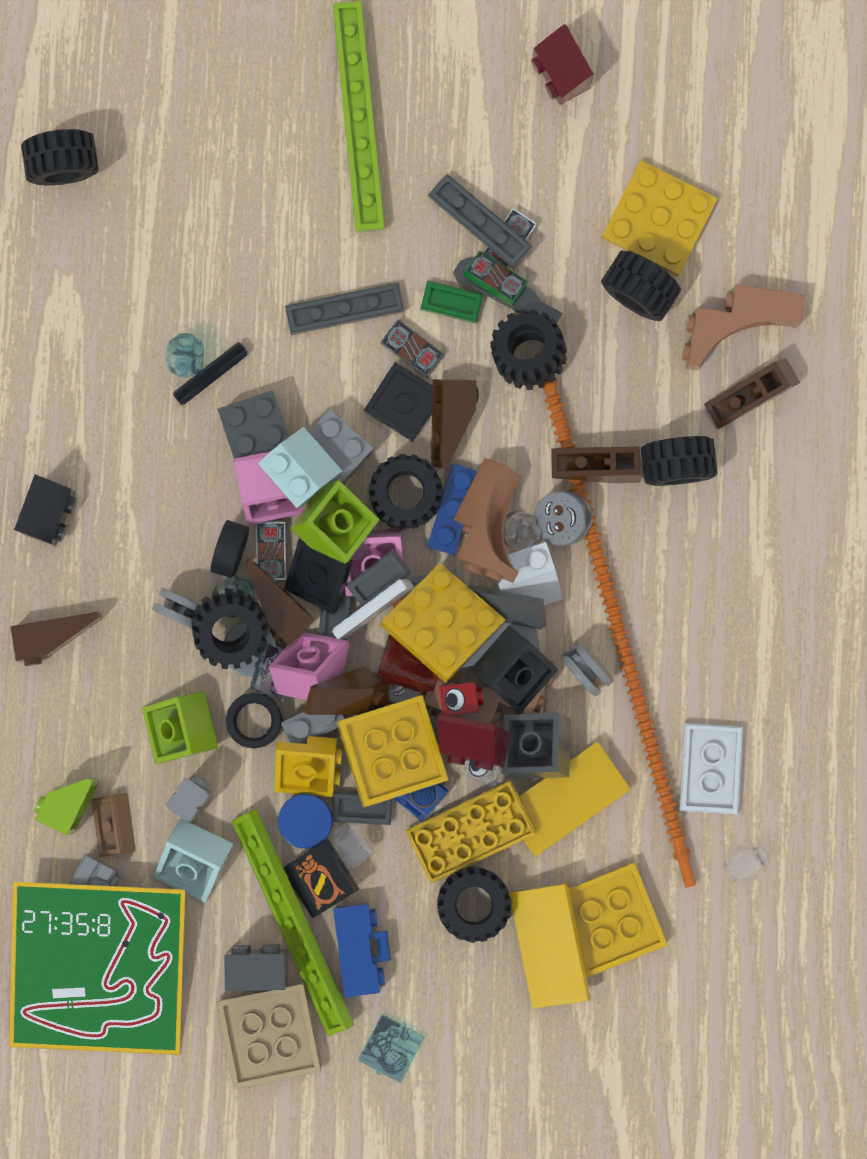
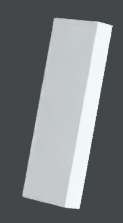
(373, 608)

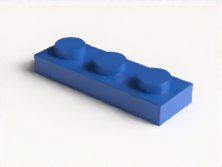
(446, 531)

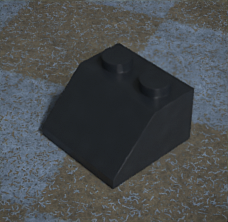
(46, 511)
(514, 669)

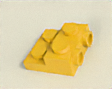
(308, 767)

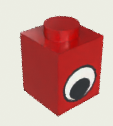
(461, 699)

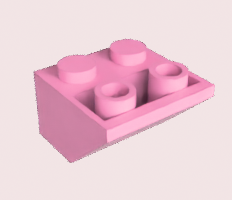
(259, 494)

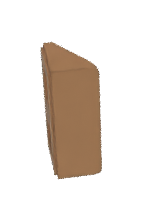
(113, 825)

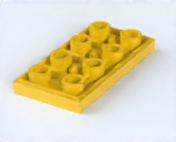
(567, 802)
(471, 831)
(549, 946)

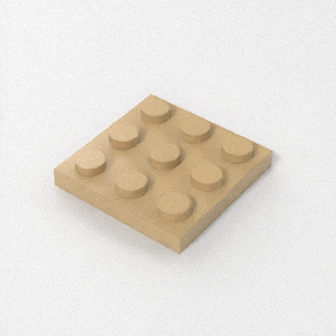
(268, 1036)

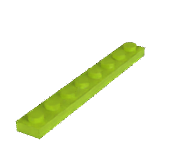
(358, 116)
(292, 923)

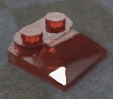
(404, 669)

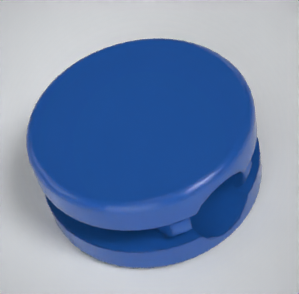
(305, 820)

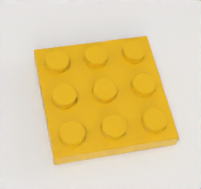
(659, 217)
(442, 622)
(392, 751)
(614, 919)

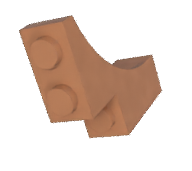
(747, 309)
(483, 521)
(488, 712)

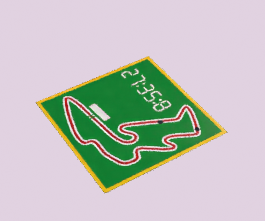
(96, 968)

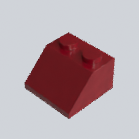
(562, 66)
(472, 741)

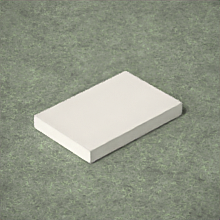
(711, 768)

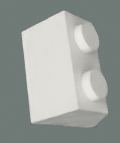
(535, 576)

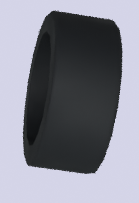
(229, 549)
(242, 701)

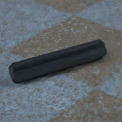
(210, 373)

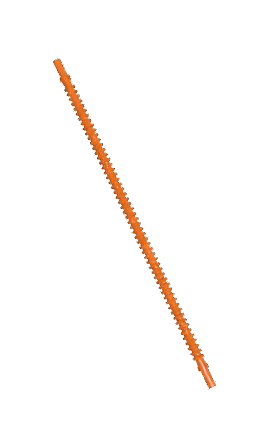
(681, 852)

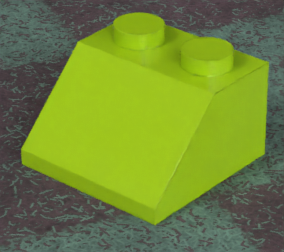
(335, 522)
(180, 727)
(66, 806)

